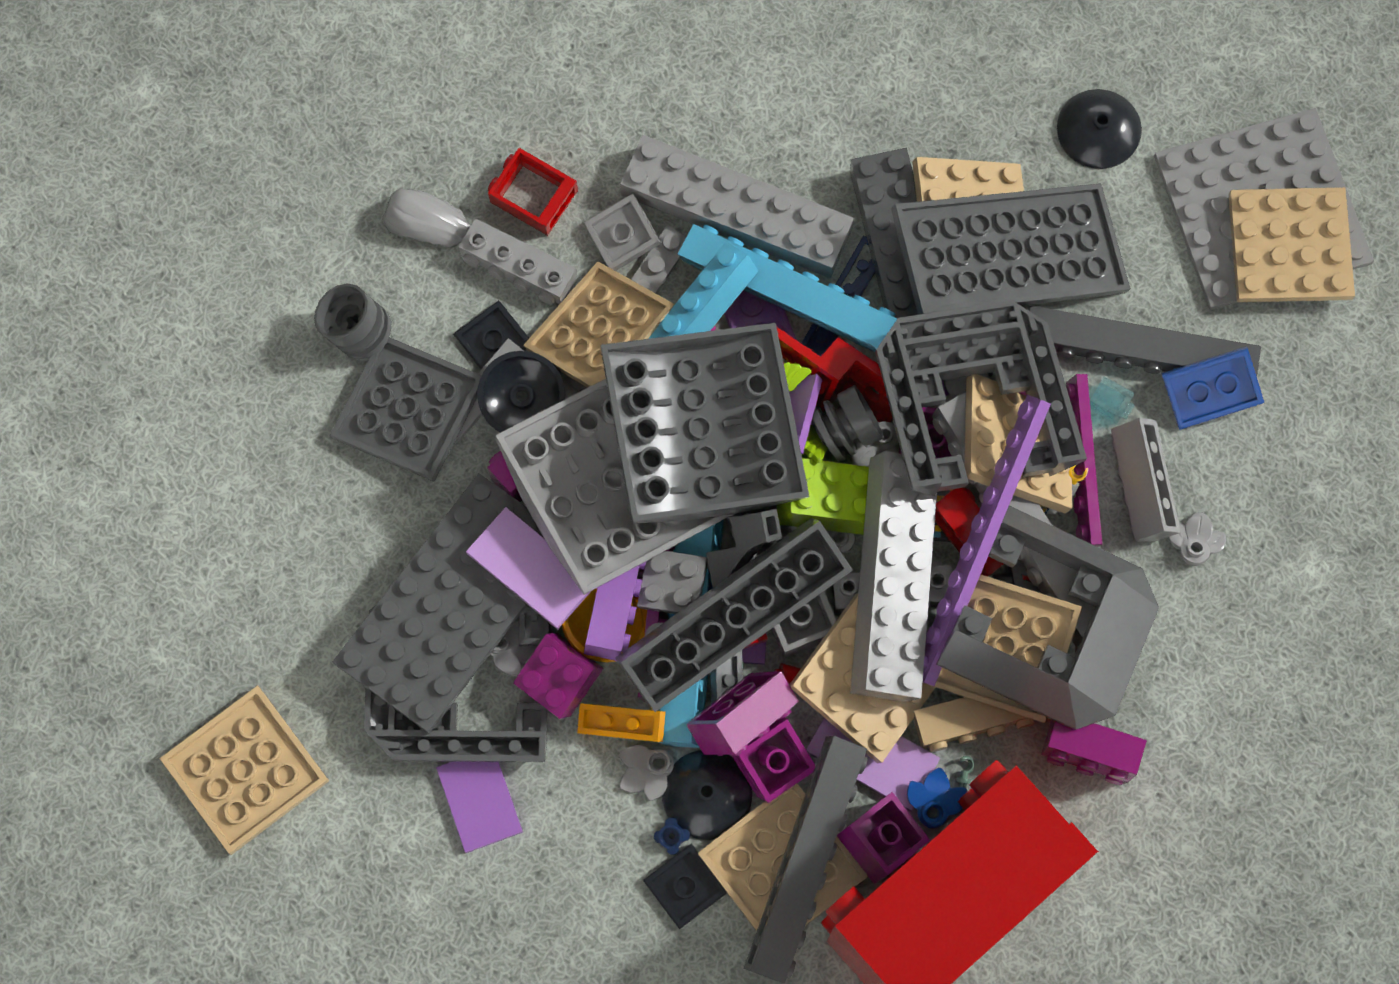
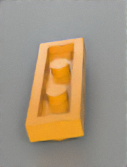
(621, 722)

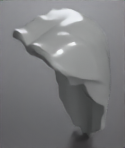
(424, 218)

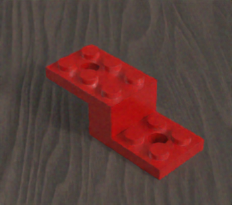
(840, 369)

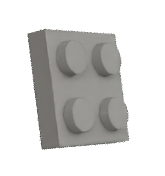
(622, 232)
(672, 582)

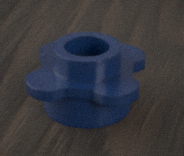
(663, 836)

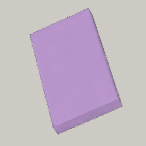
(527, 567)
(903, 764)

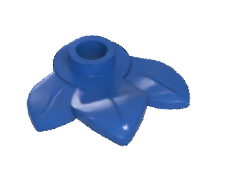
(935, 793)

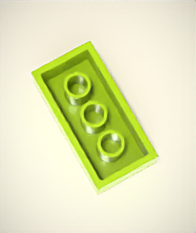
(835, 497)

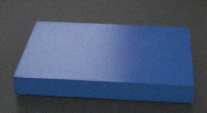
(1213, 388)

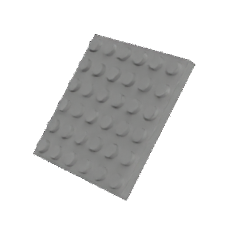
(1263, 156)

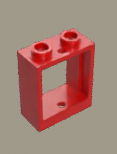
(555, 207)

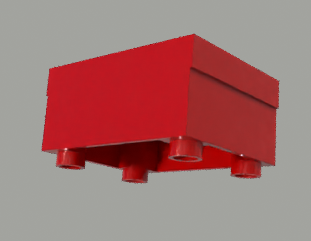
(961, 886)

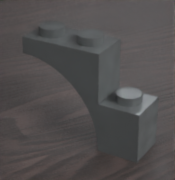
(750, 535)

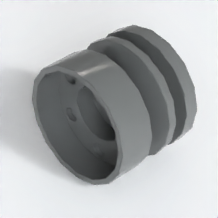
(352, 321)
(847, 423)

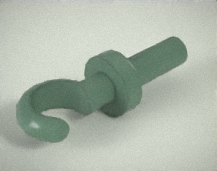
(963, 779)

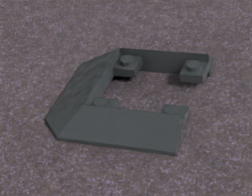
(967, 342)
(1062, 686)
(408, 742)

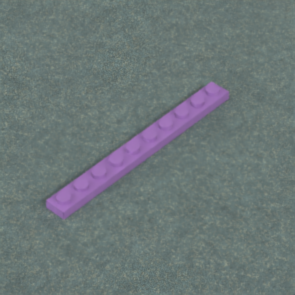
(984, 530)

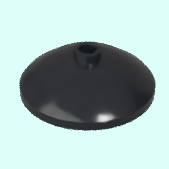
(1098, 144)
(516, 373)
(713, 815)

